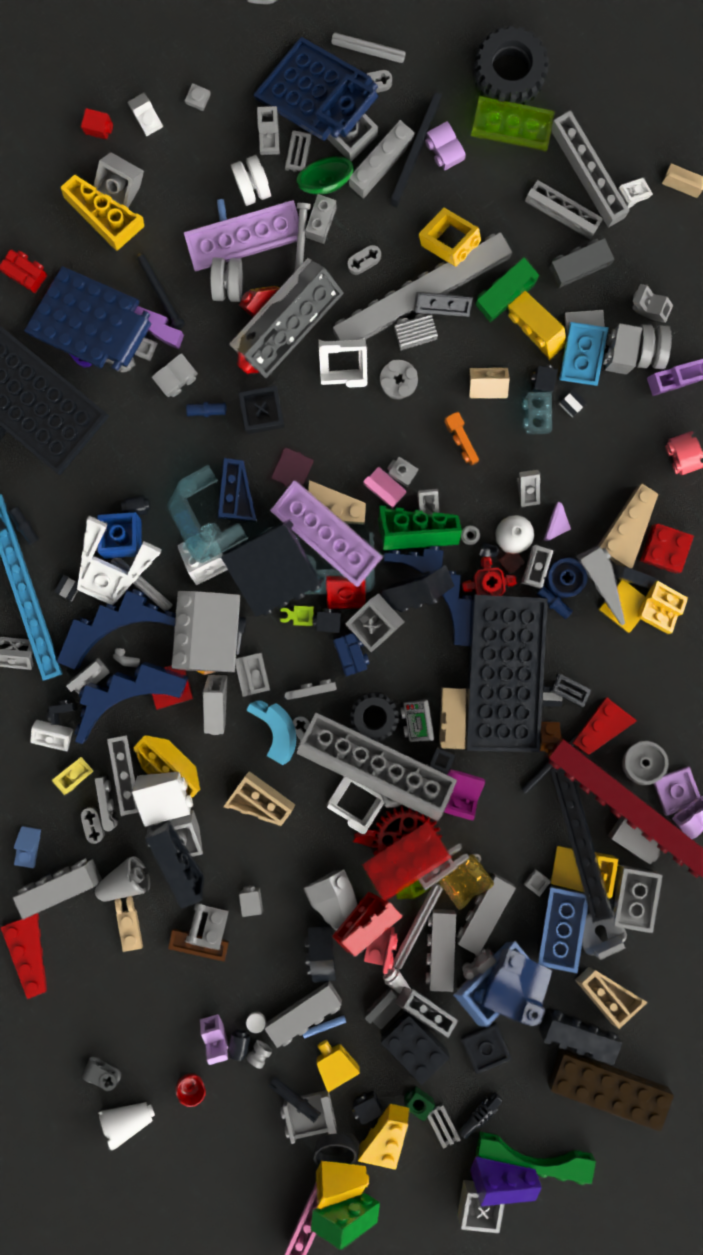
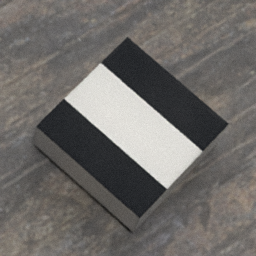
(573, 403)

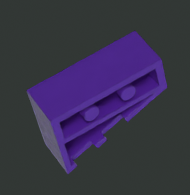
(504, 1182)

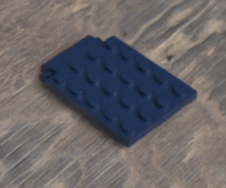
(318, 91)
(89, 320)

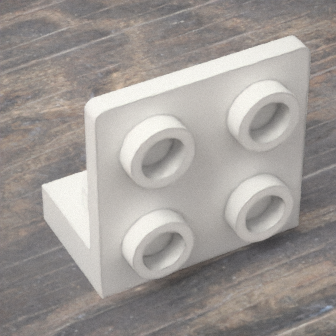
(201, 571)

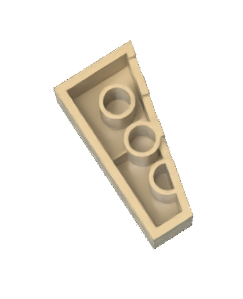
(629, 527)

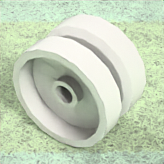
(251, 180)

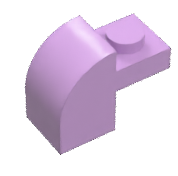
(214, 1038)

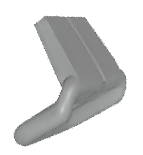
(594, 946)

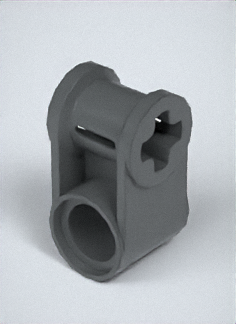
(99, 1072)

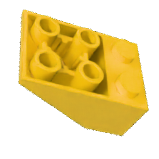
(567, 875)

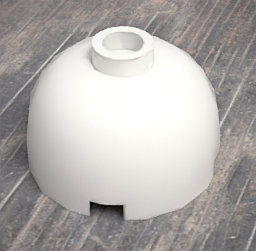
(514, 534)

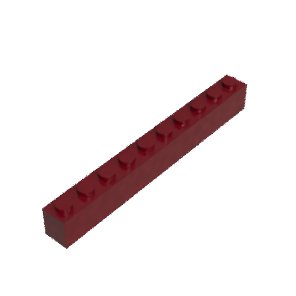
(628, 805)

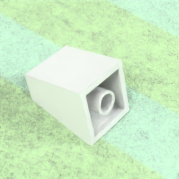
(161, 797)

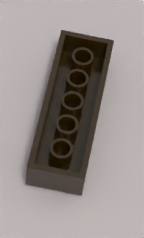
(610, 1089)

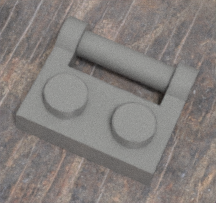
(213, 928)

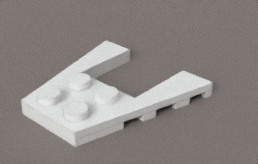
(102, 578)

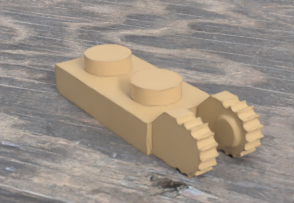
(128, 925)

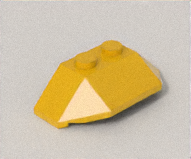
(161, 756)

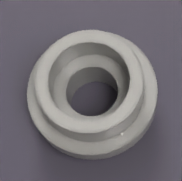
(474, 530)

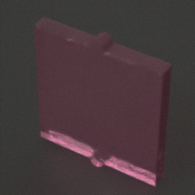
(292, 467)

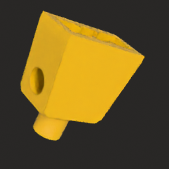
(335, 1065)

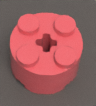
(685, 453)

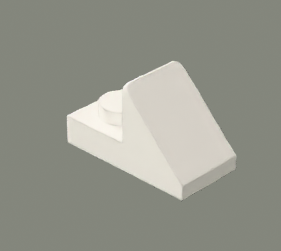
(145, 114)
(634, 192)

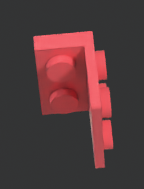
(380, 950)

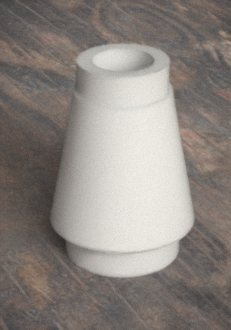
(395, 980)

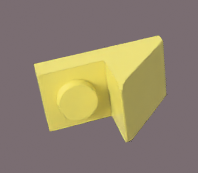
(72, 776)

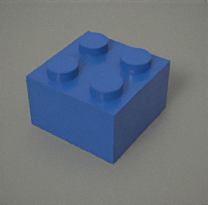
(121, 535)

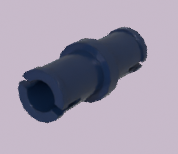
(206, 409)
(554, 602)

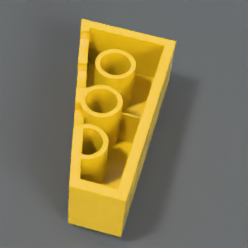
(105, 215)

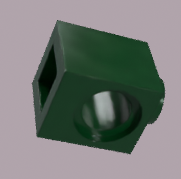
(421, 1111)

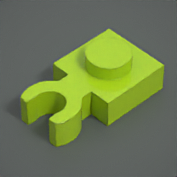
(301, 615)

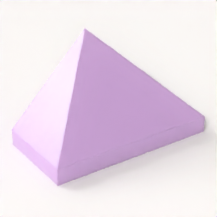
(558, 522)

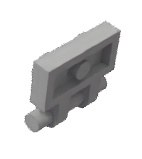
(480, 964)

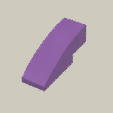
(161, 329)
(676, 377)

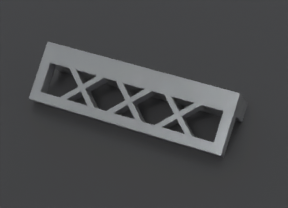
(561, 213)
(12, 657)

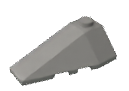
(600, 571)

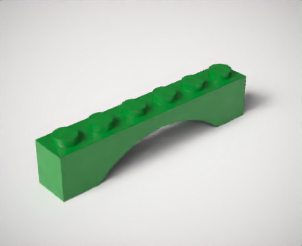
(572, 1166)

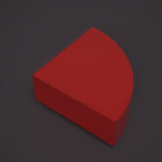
(364, 839)

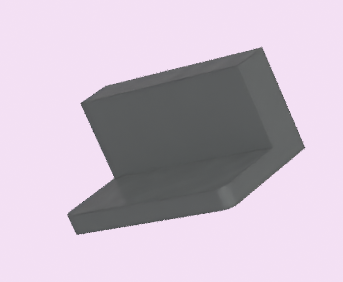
(383, 1008)

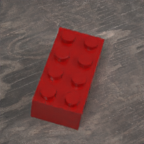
(406, 861)

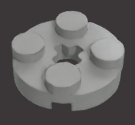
(408, 374)

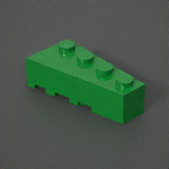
(416, 529)

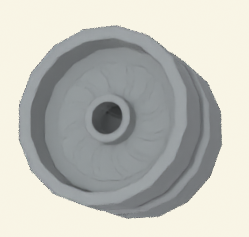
(226, 279)
(654, 347)
(634, 768)

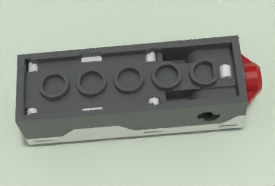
(285, 319)

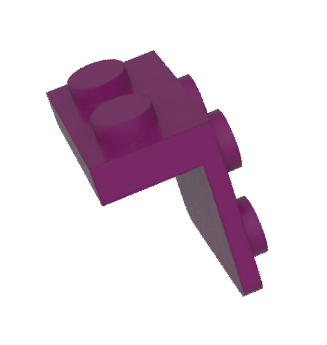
(464, 795)

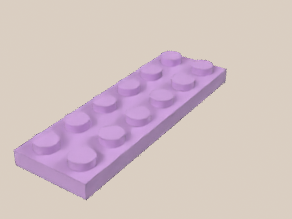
(243, 235)
(327, 533)

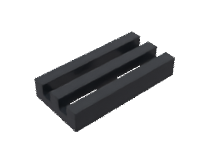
(556, 683)

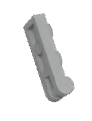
(105, 803)

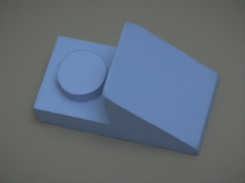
(27, 846)

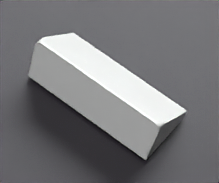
(51, 735)

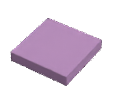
(676, 790)

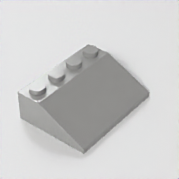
(206, 631)

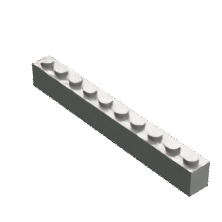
(441, 280)

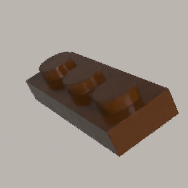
(178, 943)

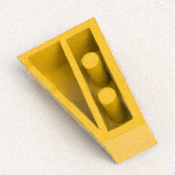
(538, 324)
(386, 1139)

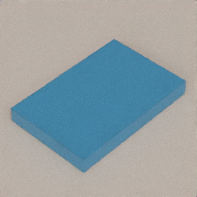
(583, 353)

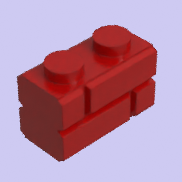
(23, 271)

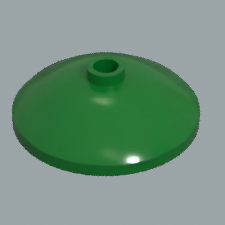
(325, 175)

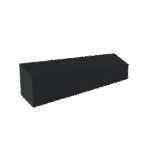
(633, 576)

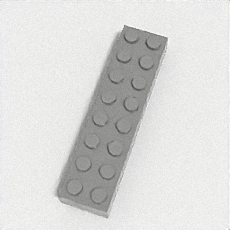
(376, 766)

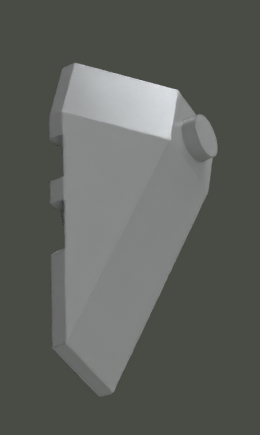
(332, 897)

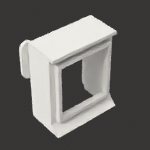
(352, 378)
(354, 822)

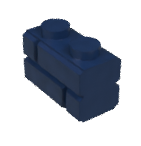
(351, 654)

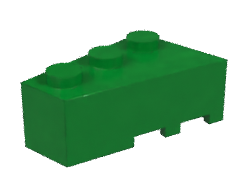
(506, 289)
(345, 1220)

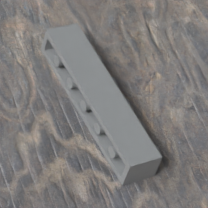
(589, 169)

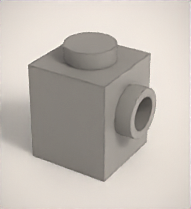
(402, 471)

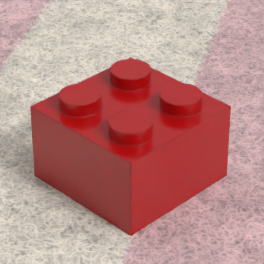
(666, 548)

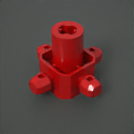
(481, 576)

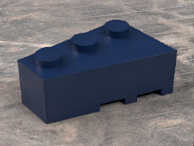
(234, 494)

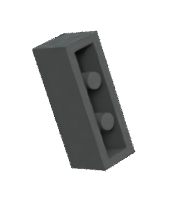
(581, 262)
(426, 1011)

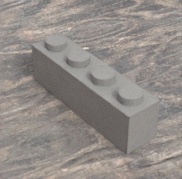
(381, 159)
(123, 774)
(485, 915)
(442, 950)
(303, 1014)

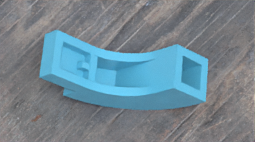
(282, 728)

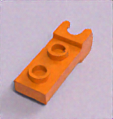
(455, 424)

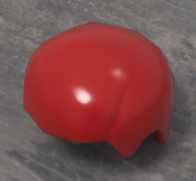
(190, 1090)

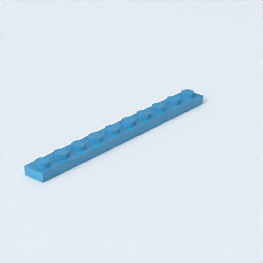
(27, 599)

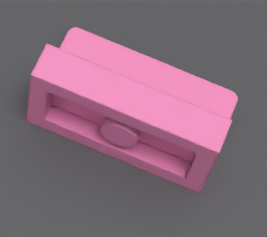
(384, 487)

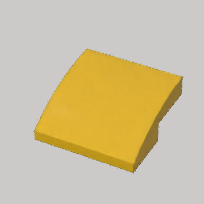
(662, 607)

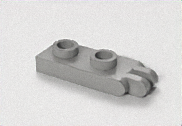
(308, 689)

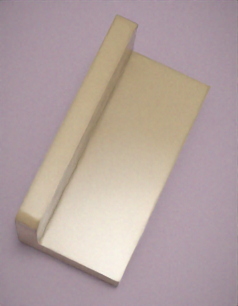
(683, 180)
(489, 382)

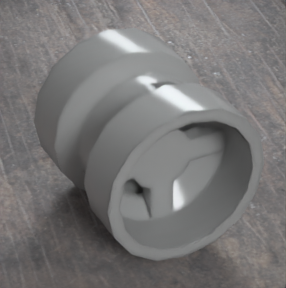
(259, 1054)

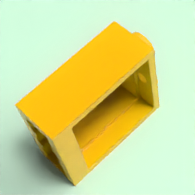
(438, 226)

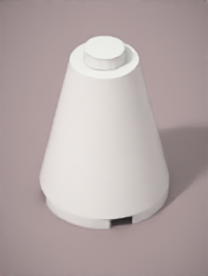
(124, 1122)

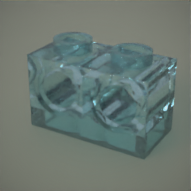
(543, 413)

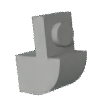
(268, 130)
(651, 305)

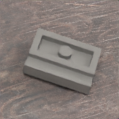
(252, 674)

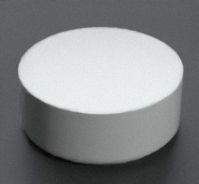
(256, 1022)

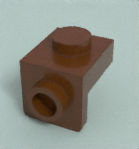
(549, 735)

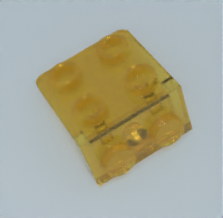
(466, 882)

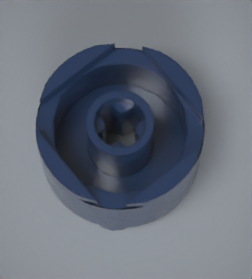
(574, 570)

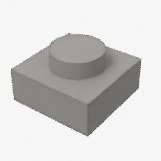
(197, 97)

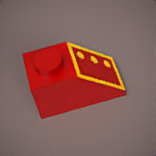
(255, 299)

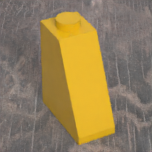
(339, 1182)

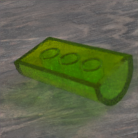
(513, 123)

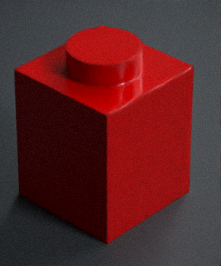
(97, 124)

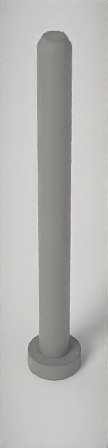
(301, 233)

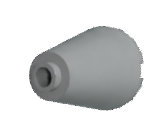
(124, 881)

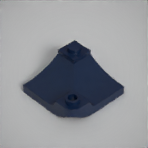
(517, 988)

